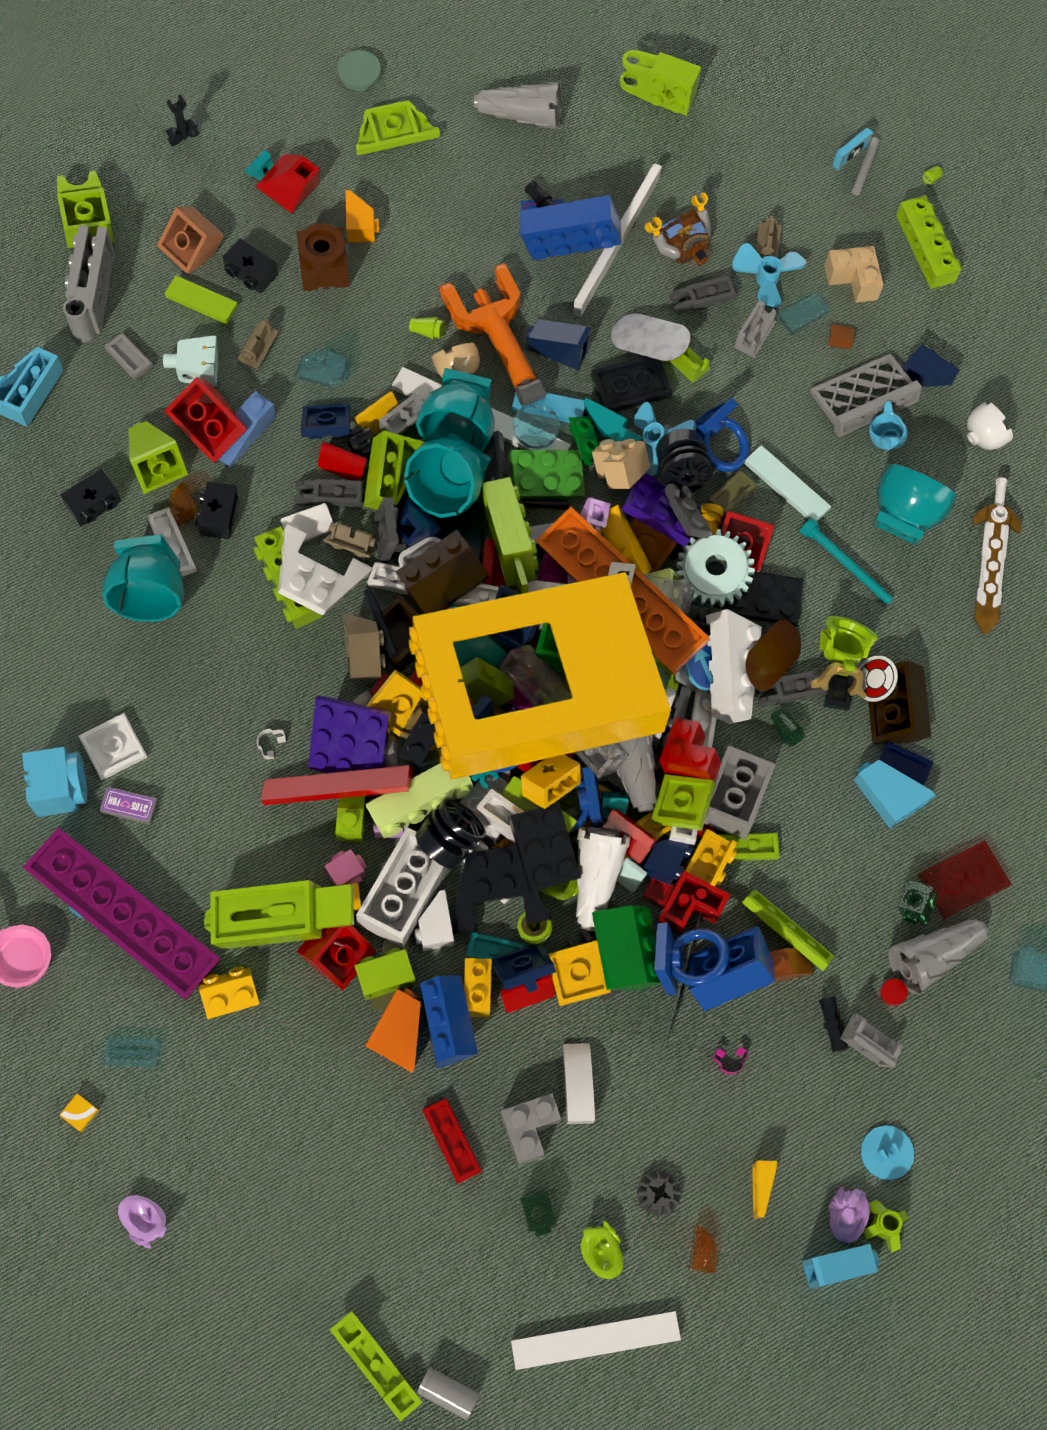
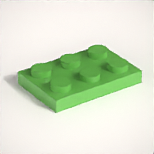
(547, 474)

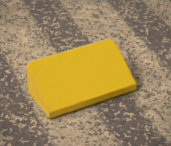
(371, 416)

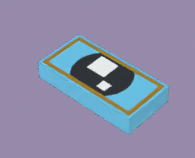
(852, 148)

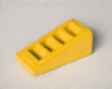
(762, 1181)

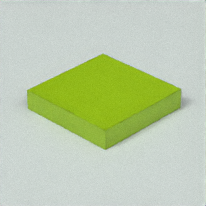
(683, 802)

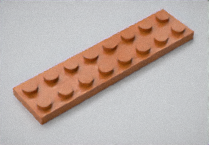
(589, 556)

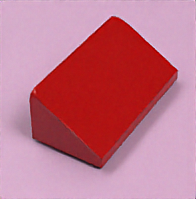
(342, 462)
(519, 997)

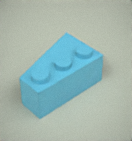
(28, 385)

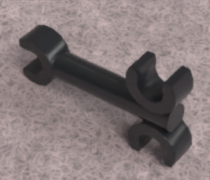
(183, 128)

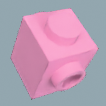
(346, 869)

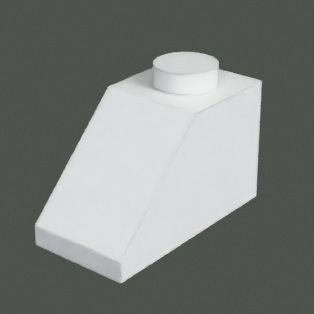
(435, 925)

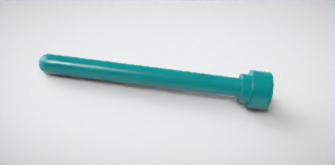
(812, 530)

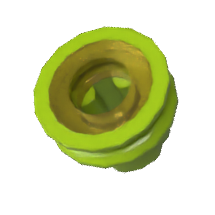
(534, 937)

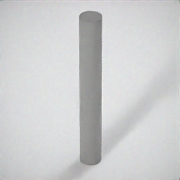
(865, 166)

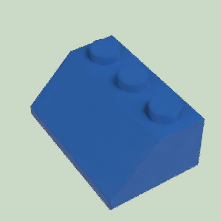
(747, 970)
(448, 1020)

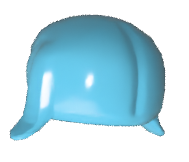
(888, 429)

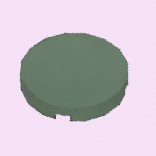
(359, 70)

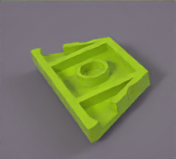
(393, 127)

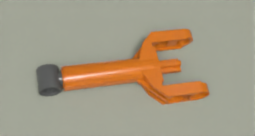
(495, 321)

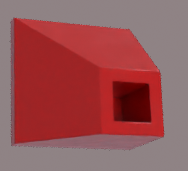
(290, 181)

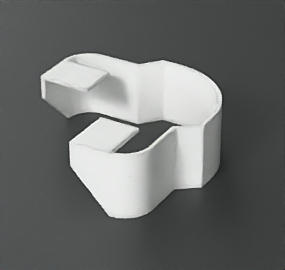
(270, 755)

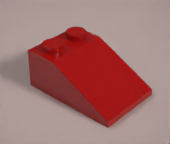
(206, 418)

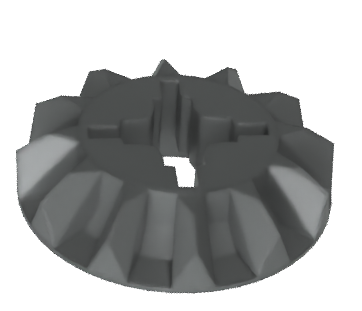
(646, 1195)

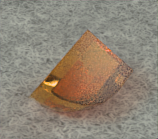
(182, 504)
(703, 1251)

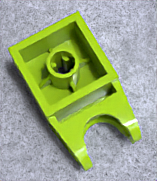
(661, 80)
(82, 206)

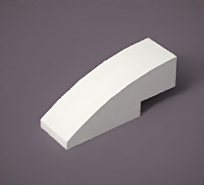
(496, 811)
(578, 1084)

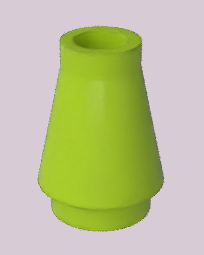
(428, 327)

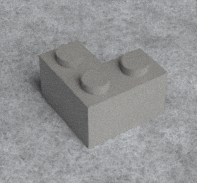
(522, 1124)

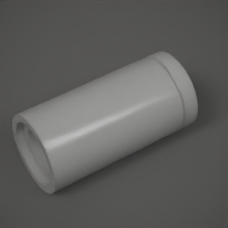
(448, 1393)

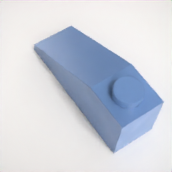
(256, 415)

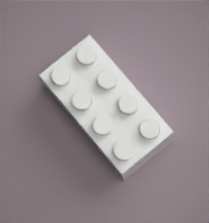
(401, 891)

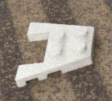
(311, 582)

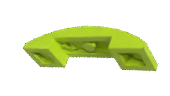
(376, 1366)

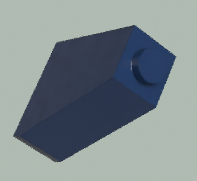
(560, 342)

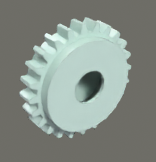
(722, 550)

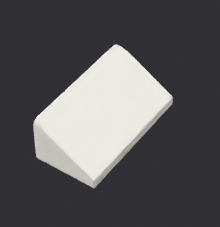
(311, 521)

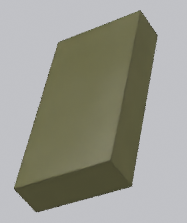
(733, 492)

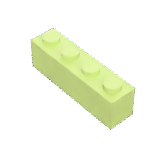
(426, 792)

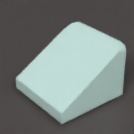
(631, 875)

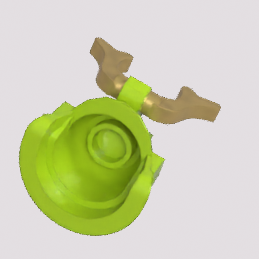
(844, 646)

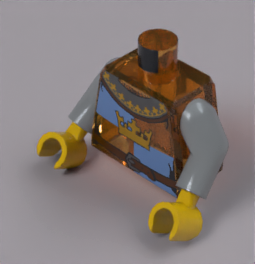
(684, 236)

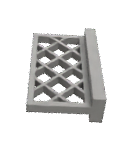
(864, 414)

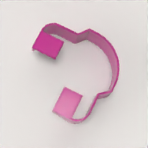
(720, 1053)

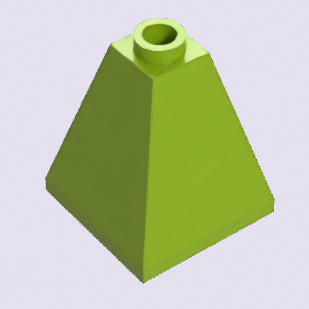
(154, 457)

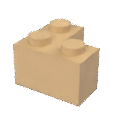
(856, 267)
(621, 462)

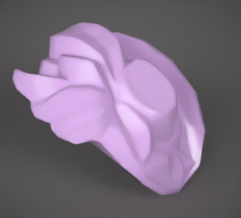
(848, 1214)
(142, 1219)

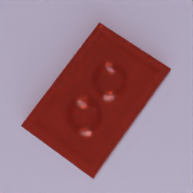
(965, 879)

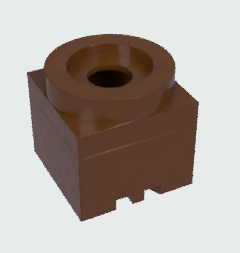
(322, 257)

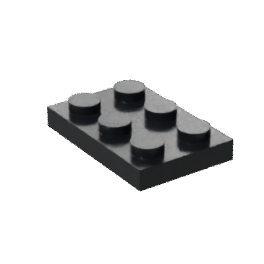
(631, 383)
(770, 598)
(544, 847)

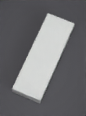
(164, 523)

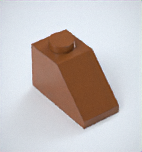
(790, 964)

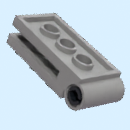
(88, 282)

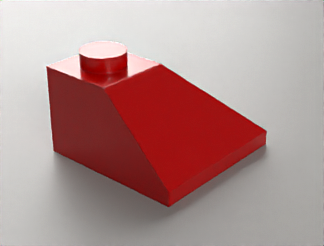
(336, 954)

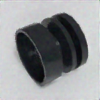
(684, 459)
(450, 833)

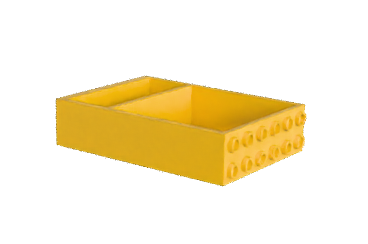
(604, 661)

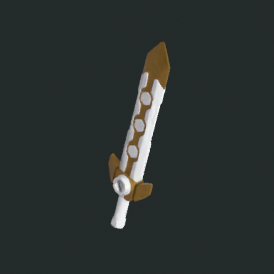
(994, 549)

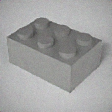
(738, 792)

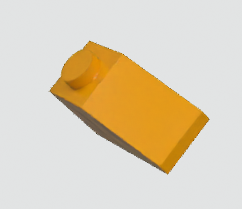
(360, 220)

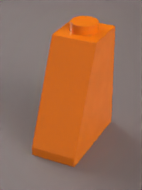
(398, 1030)

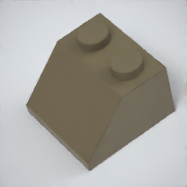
(363, 648)

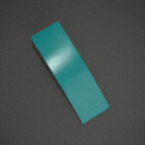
(609, 423)

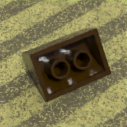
(442, 574)
(905, 712)

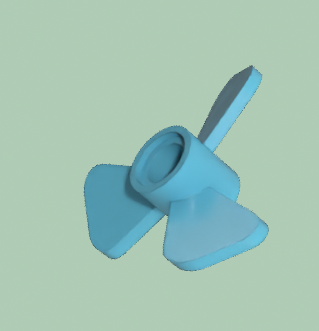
(749, 261)
(652, 430)

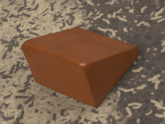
(841, 336)

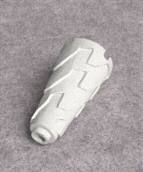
(599, 862)

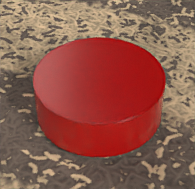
(893, 992)

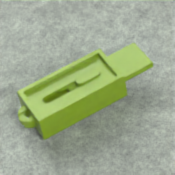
(510, 533)
(277, 913)

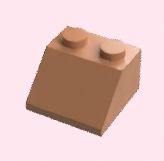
(189, 239)

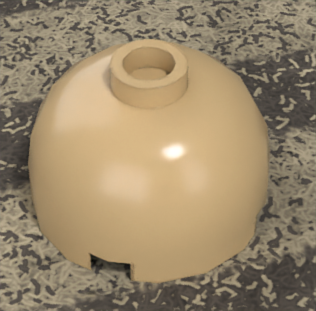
(461, 358)

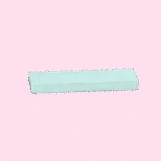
(787, 484)

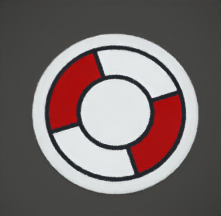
(878, 677)

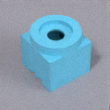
(54, 781)

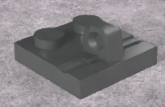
(385, 531)

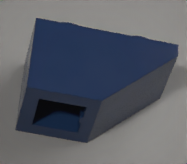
(930, 368)
(414, 524)
(666, 860)

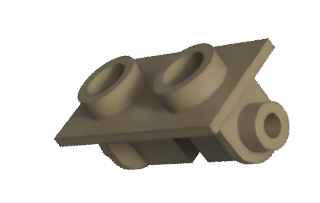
(768, 237)
(258, 344)
(361, 544)

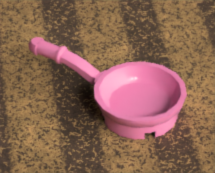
(23, 955)

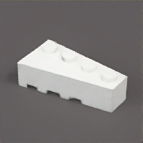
(730, 643)

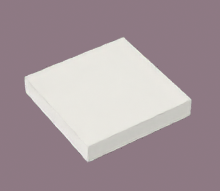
(113, 746)

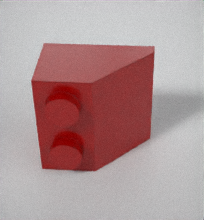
(753, 532)

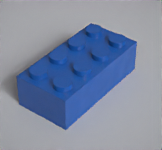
(570, 227)

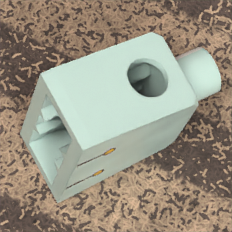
(195, 359)

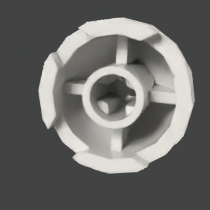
(987, 428)

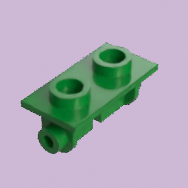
(584, 437)

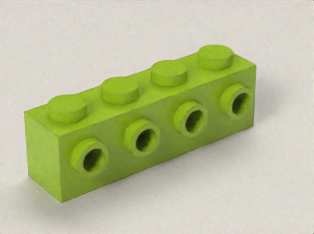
(928, 242)
(269, 550)

